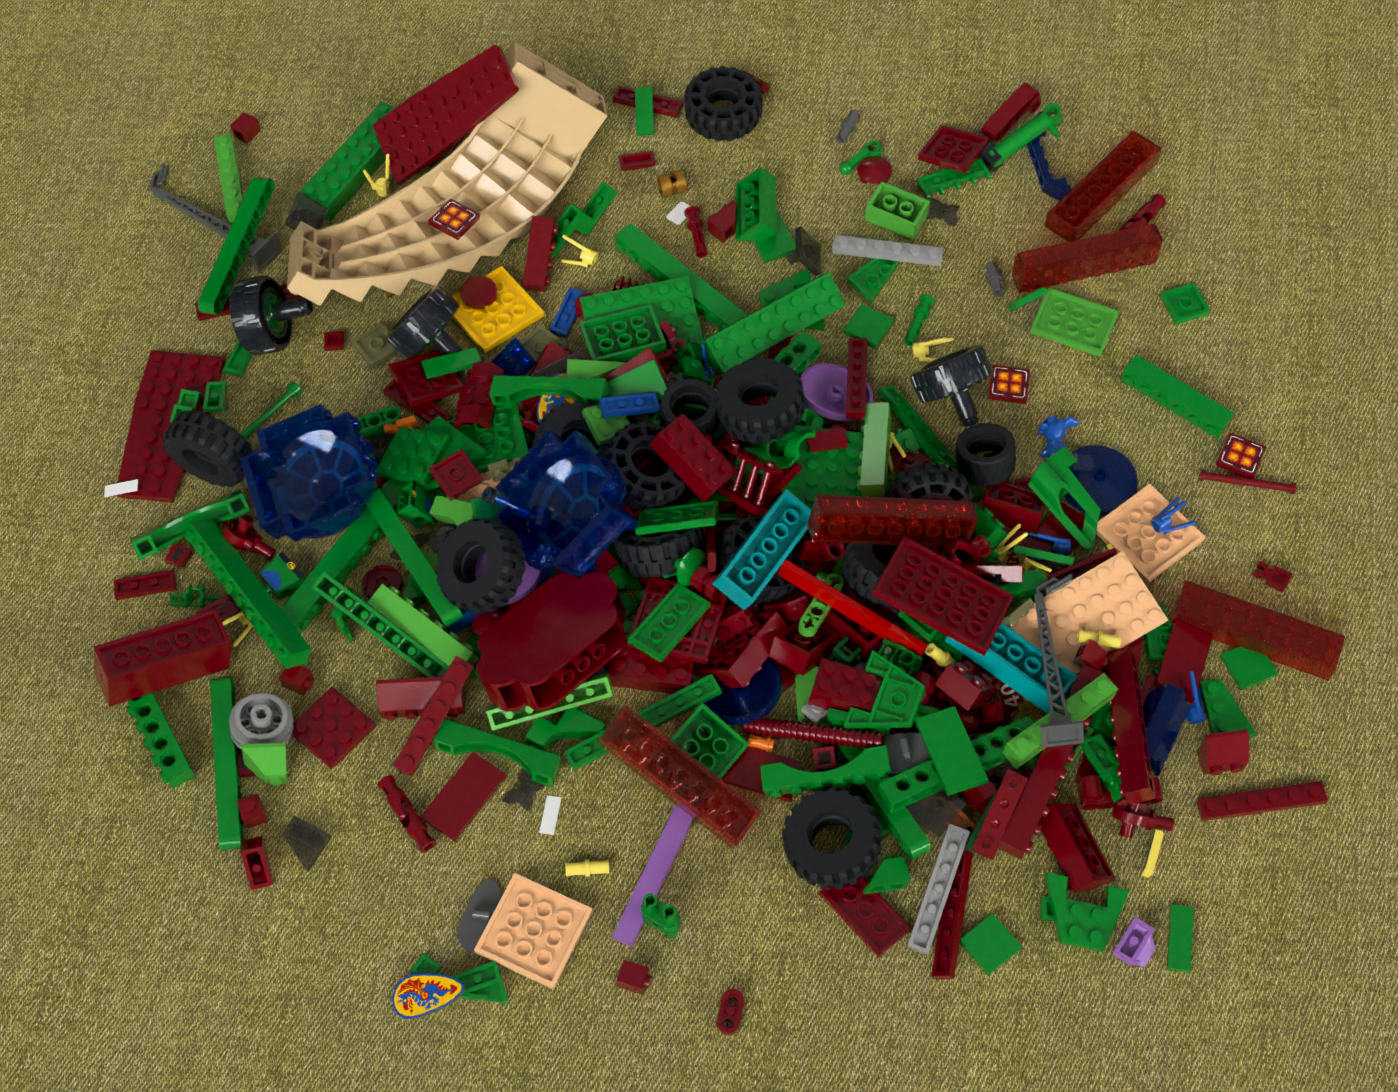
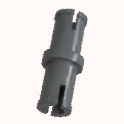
(847, 126)
(994, 278)

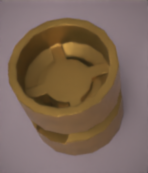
(671, 183)

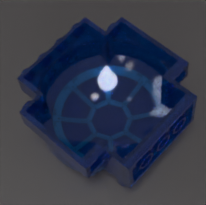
(310, 474)
(584, 500)

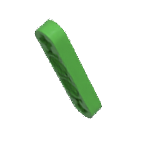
(817, 604)

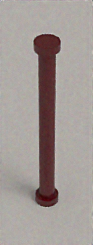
(1291, 488)

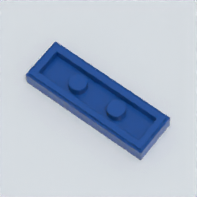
(566, 314)
(629, 405)

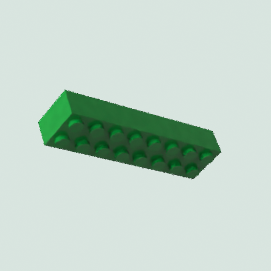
(343, 172)
(772, 323)

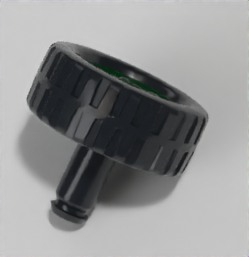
(264, 315)
(425, 325)
(952, 378)

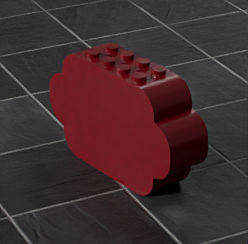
(552, 641)

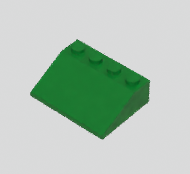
(623, 335)
(710, 740)

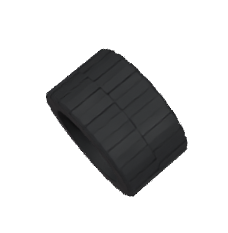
(691, 392)
(981, 438)

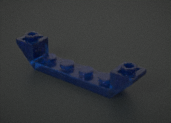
(1054, 188)

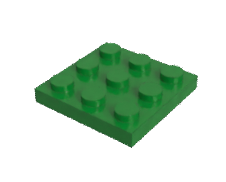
(412, 454)

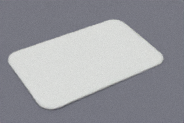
(677, 214)

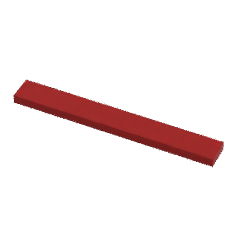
(850, 607)

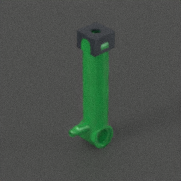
(996, 155)

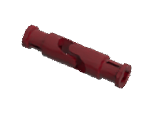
(1145, 213)
(406, 813)

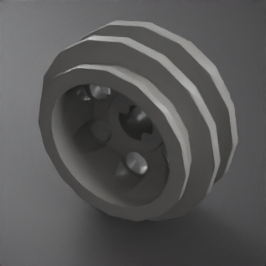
(261, 706)

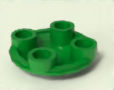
(688, 564)

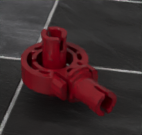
(246, 537)
(1139, 815)

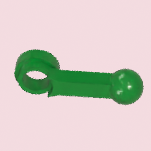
(847, 167)

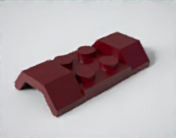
(474, 399)

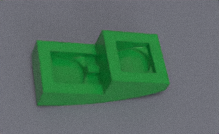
(187, 401)

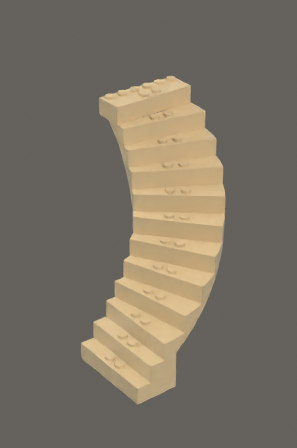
(502, 171)

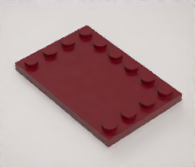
(943, 595)

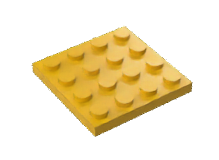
(504, 318)

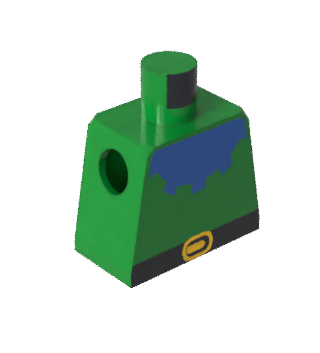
(415, 505)
(281, 577)

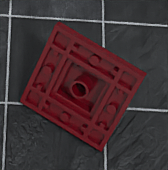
(700, 639)

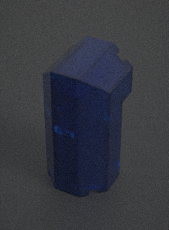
(1163, 716)

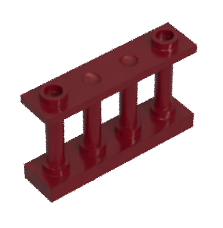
(734, 493)
(999, 814)

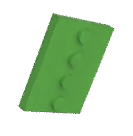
(1074, 322)

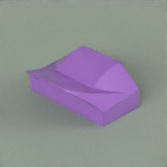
(1136, 944)

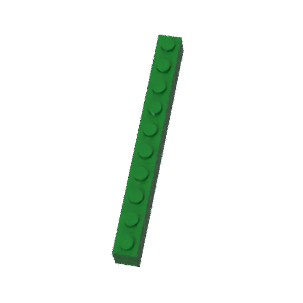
(664, 267)
(339, 561)
(248, 594)

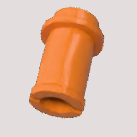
(762, 743)

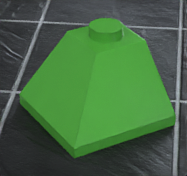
(267, 761)

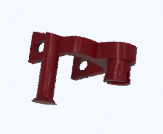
(977, 548)

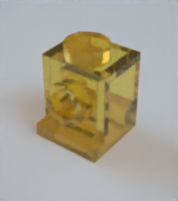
(1024, 707)

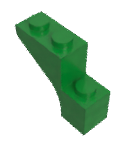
(992, 530)
(572, 725)

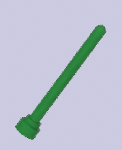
(293, 390)

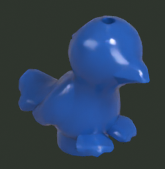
(1054, 432)

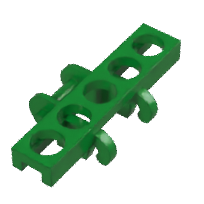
(187, 595)

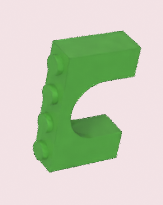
(450, 512)

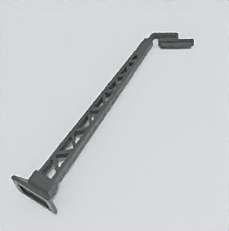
(262, 250)
(1060, 728)

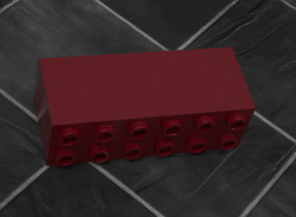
(162, 657)

